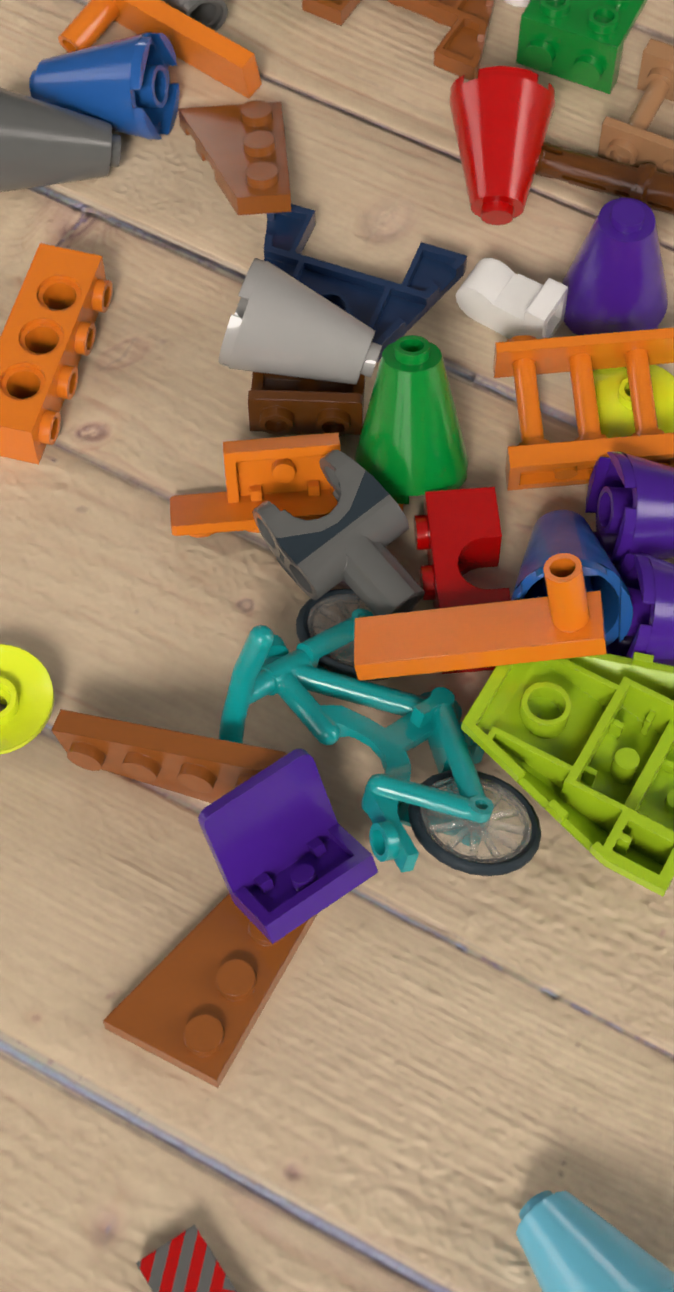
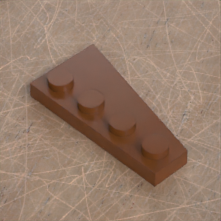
(159, 756)
(206, 993)

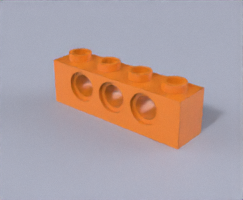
(44, 344)

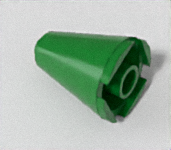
(411, 424)

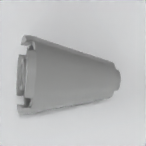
(295, 331)

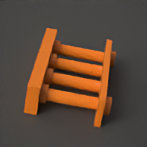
(547, 464)

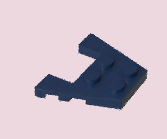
(376, 302)

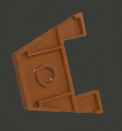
(461, 47)

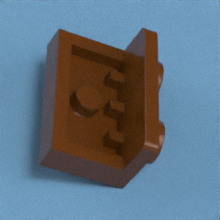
(305, 405)

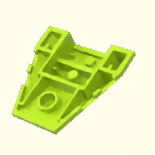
(592, 750)

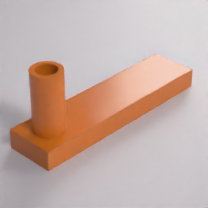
(190, 39)
(486, 634)

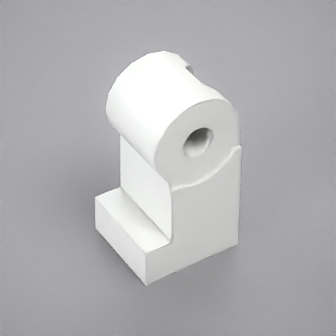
(512, 302)

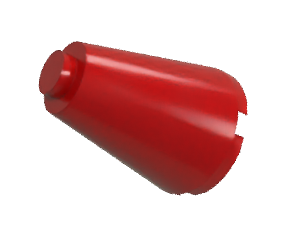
(500, 137)

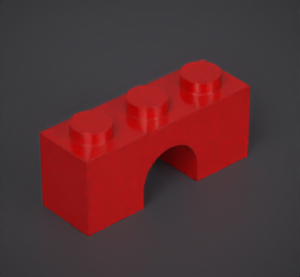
(460, 535)

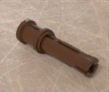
(608, 177)

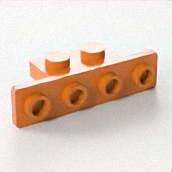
(256, 471)

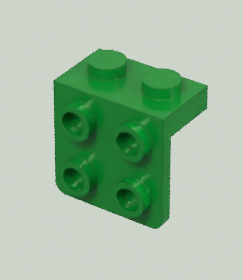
(577, 39)

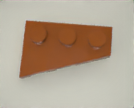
(245, 151)

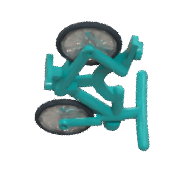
(455, 815)

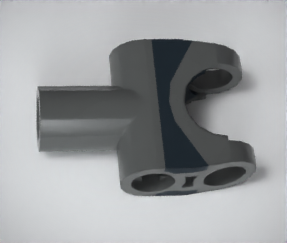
(346, 542)

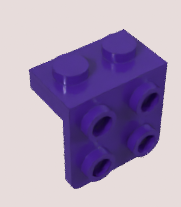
(283, 846)

